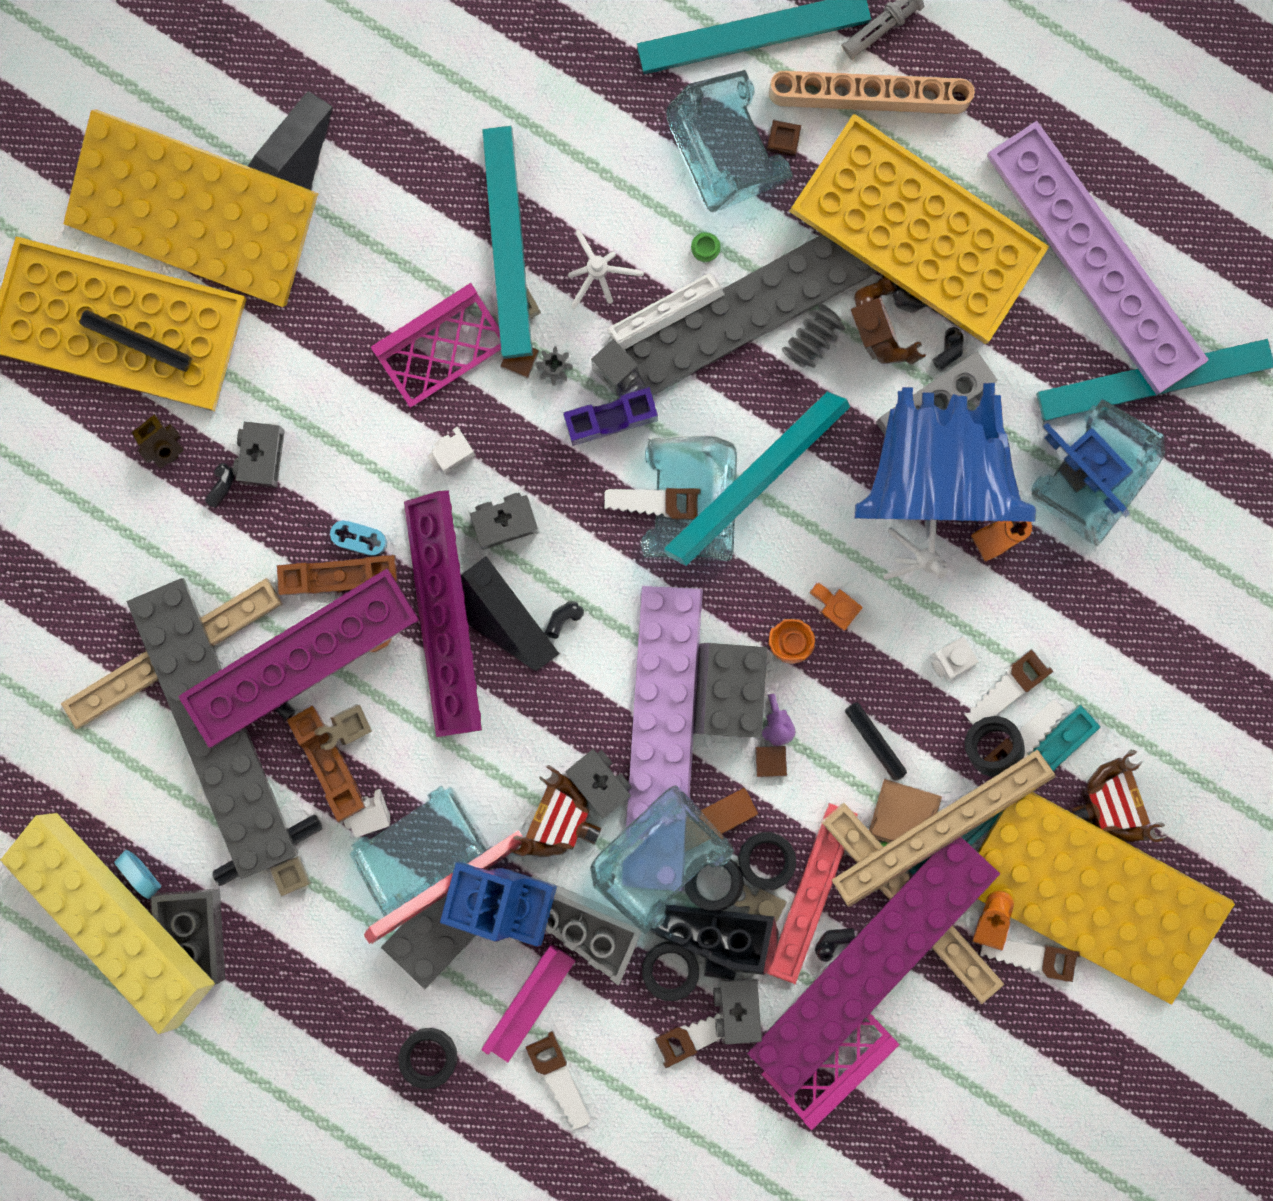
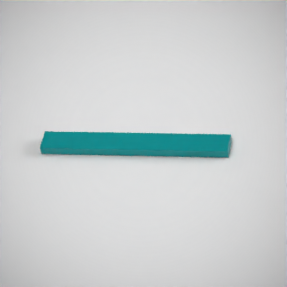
(751, 33)
(507, 242)
(1133, 386)
(756, 478)
(1055, 749)

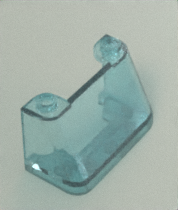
(722, 141)
(691, 463)
(1077, 504)
(418, 850)
(658, 858)

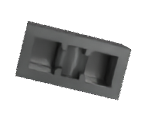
(615, 368)
(266, 468)
(492, 533)
(602, 800)
(747, 1026)

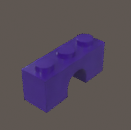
(611, 418)

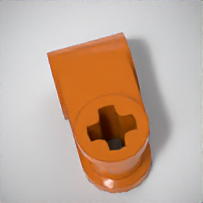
(997, 537)
(995, 920)

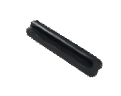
(875, 741)

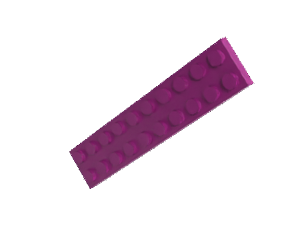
(872, 964)

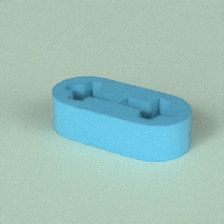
(360, 531)
(137, 874)

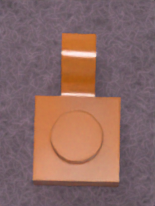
(838, 607)

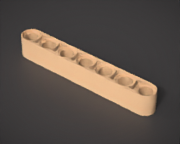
(883, 85)

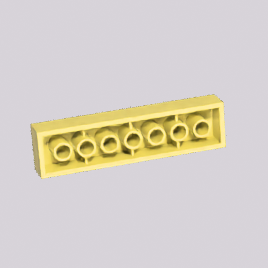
(107, 922)

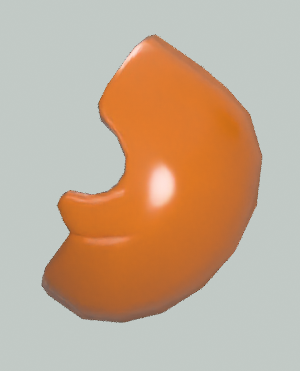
(791, 641)

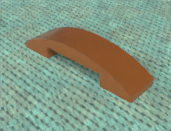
(331, 576)
(328, 765)
(730, 810)

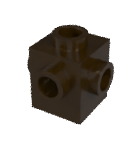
(157, 441)

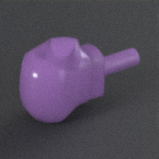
(780, 726)

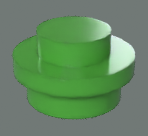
(705, 247)

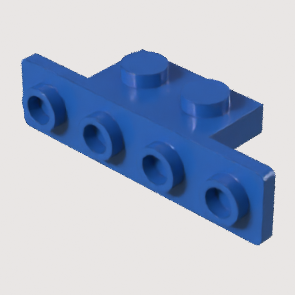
(1098, 462)

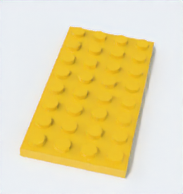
(189, 208)
(919, 229)
(53, 286)
(1102, 896)

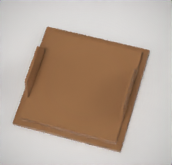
(901, 810)

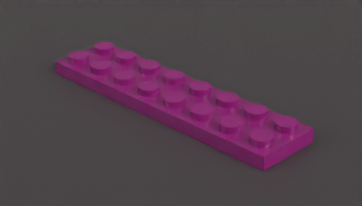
(442, 614)
(298, 658)

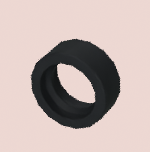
(988, 725)
(771, 883)
(714, 905)
(659, 991)
(415, 1078)

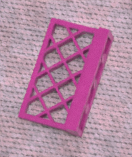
(427, 322)
(846, 1081)

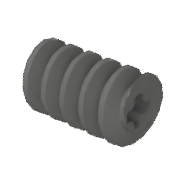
(813, 336)

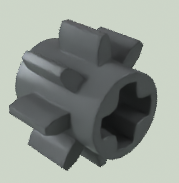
(560, 371)

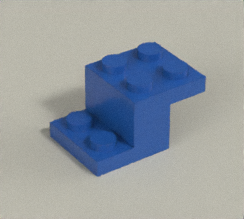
(498, 904)

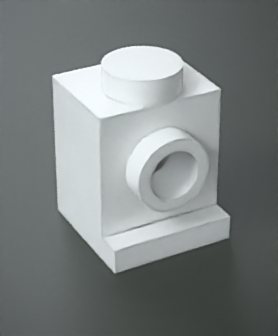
(450, 452)
(371, 818)

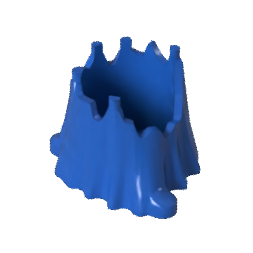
(946, 464)

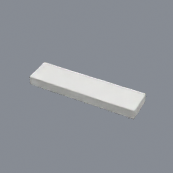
(666, 311)

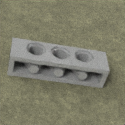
(971, 370)

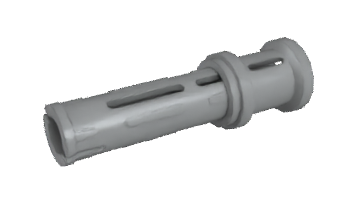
(896, 18)

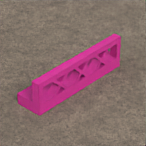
(529, 1003)

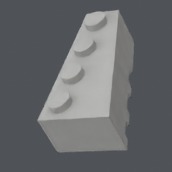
(593, 931)

